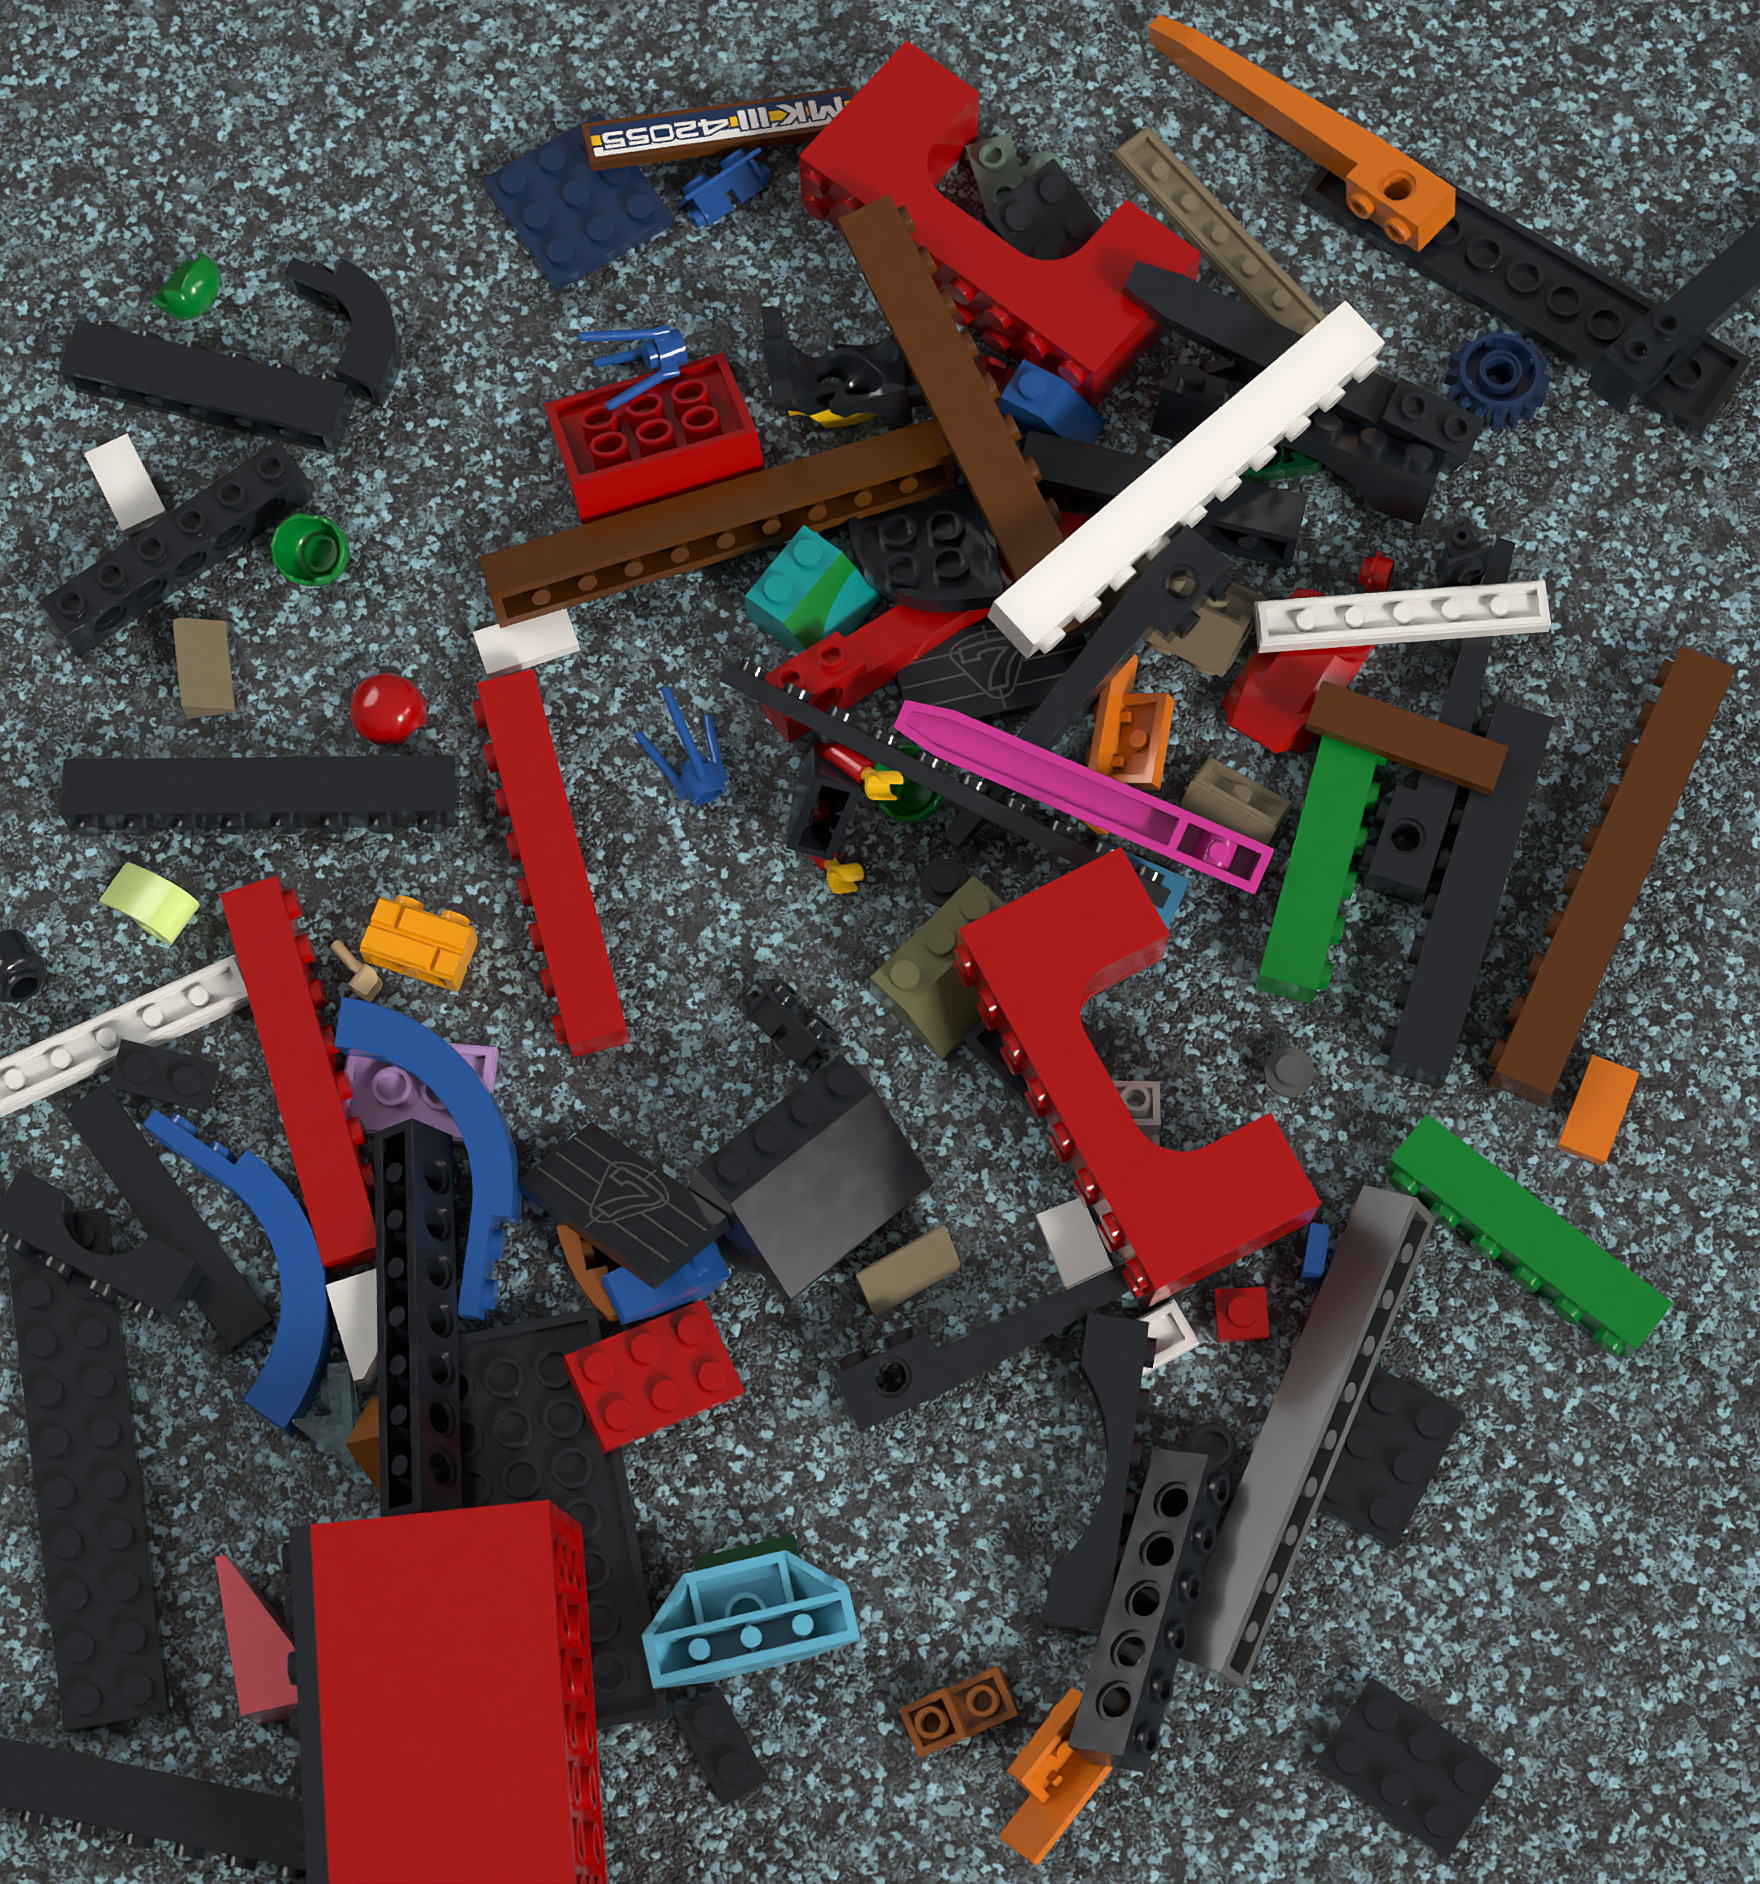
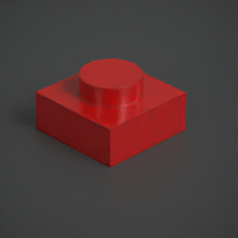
(1241, 1315)

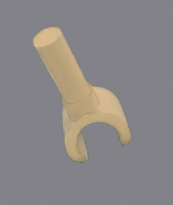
(365, 982)

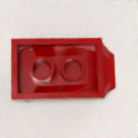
(1279, 688)

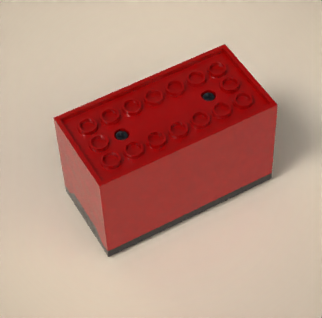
(445, 1699)

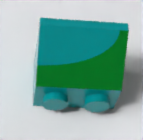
(810, 594)

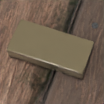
(203, 667)
(1235, 802)
(908, 1270)

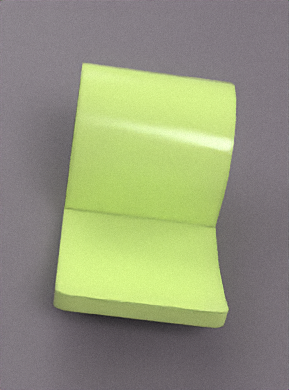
(151, 902)

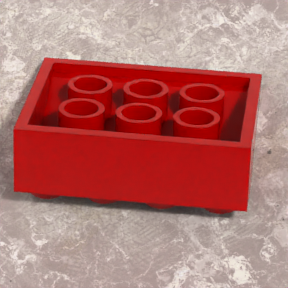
(658, 444)

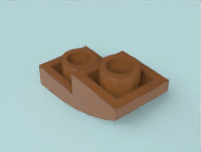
(579, 1256)
(960, 1711)

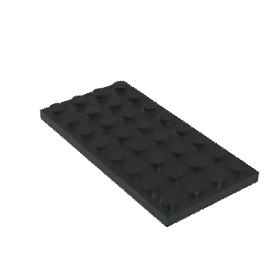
(533, 1443)

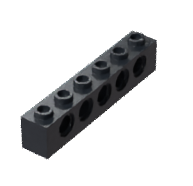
(177, 548)
(1131, 1630)

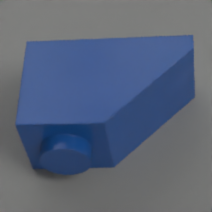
(1049, 406)
(692, 1283)

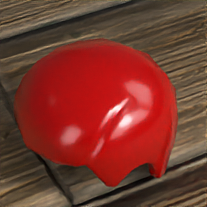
(387, 709)

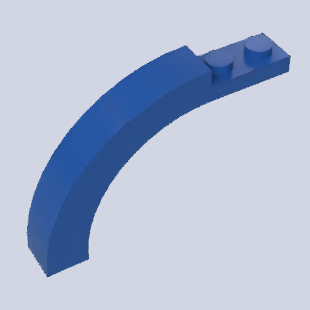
(398, 1040)
(306, 1314)

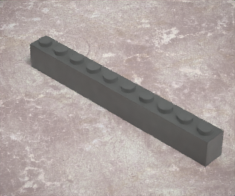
(1304, 1433)

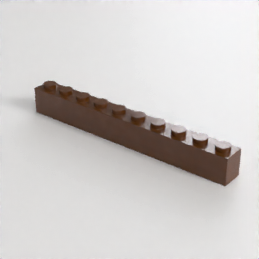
(956, 391)
(717, 522)
(1611, 877)

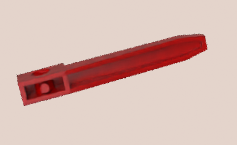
(854, 666)

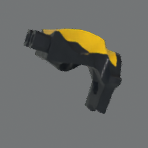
(871, 375)

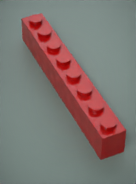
(552, 864)
(305, 1070)

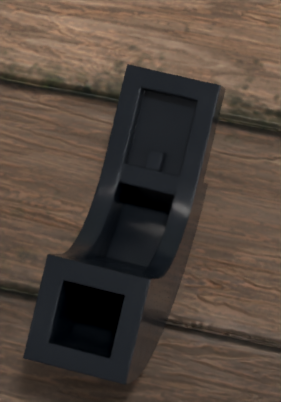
(374, 349)

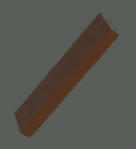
(1406, 738)

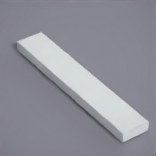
(1401, 616)
(95, 1043)

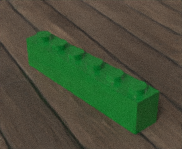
(1319, 872)
(1527, 1238)

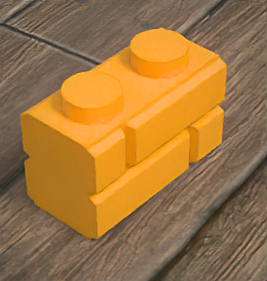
(419, 942)

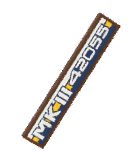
(711, 129)

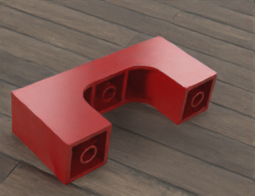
(1053, 313)
(1159, 1207)

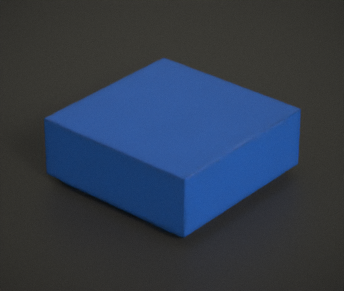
(1314, 1254)

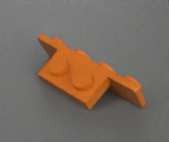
(1130, 733)
(1055, 1779)

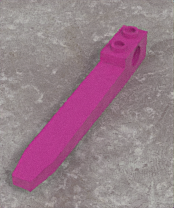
(1086, 794)

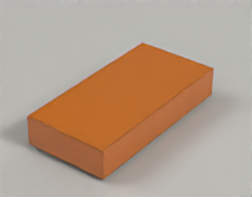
(1597, 1110)

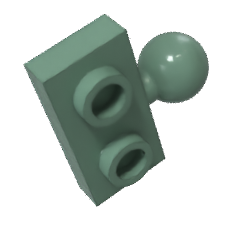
(998, 168)

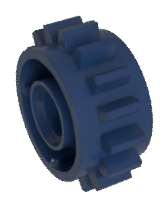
(1504, 357)

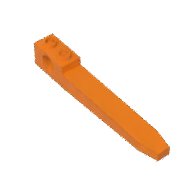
(1366, 162)

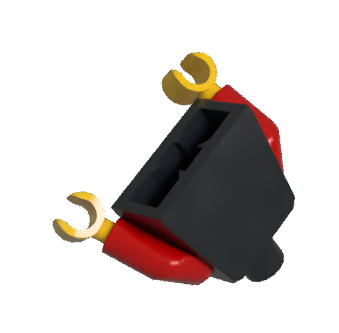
(825, 802)

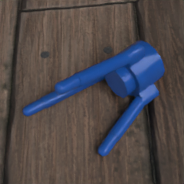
(662, 351)
(701, 779)

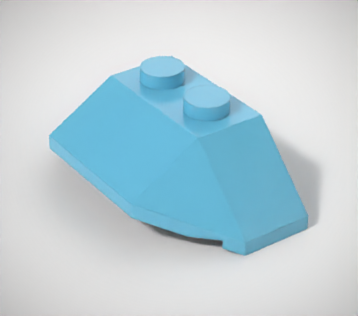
(747, 1620)

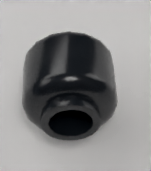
(20, 967)

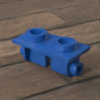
(708, 196)

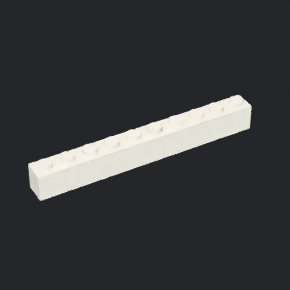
(1186, 480)

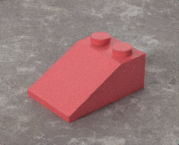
(257, 1647)

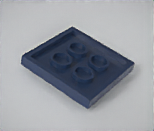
(575, 216)

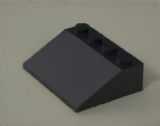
(812, 1178)

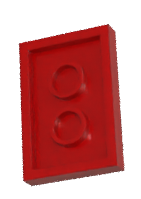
(652, 1376)

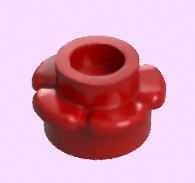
(1376, 573)

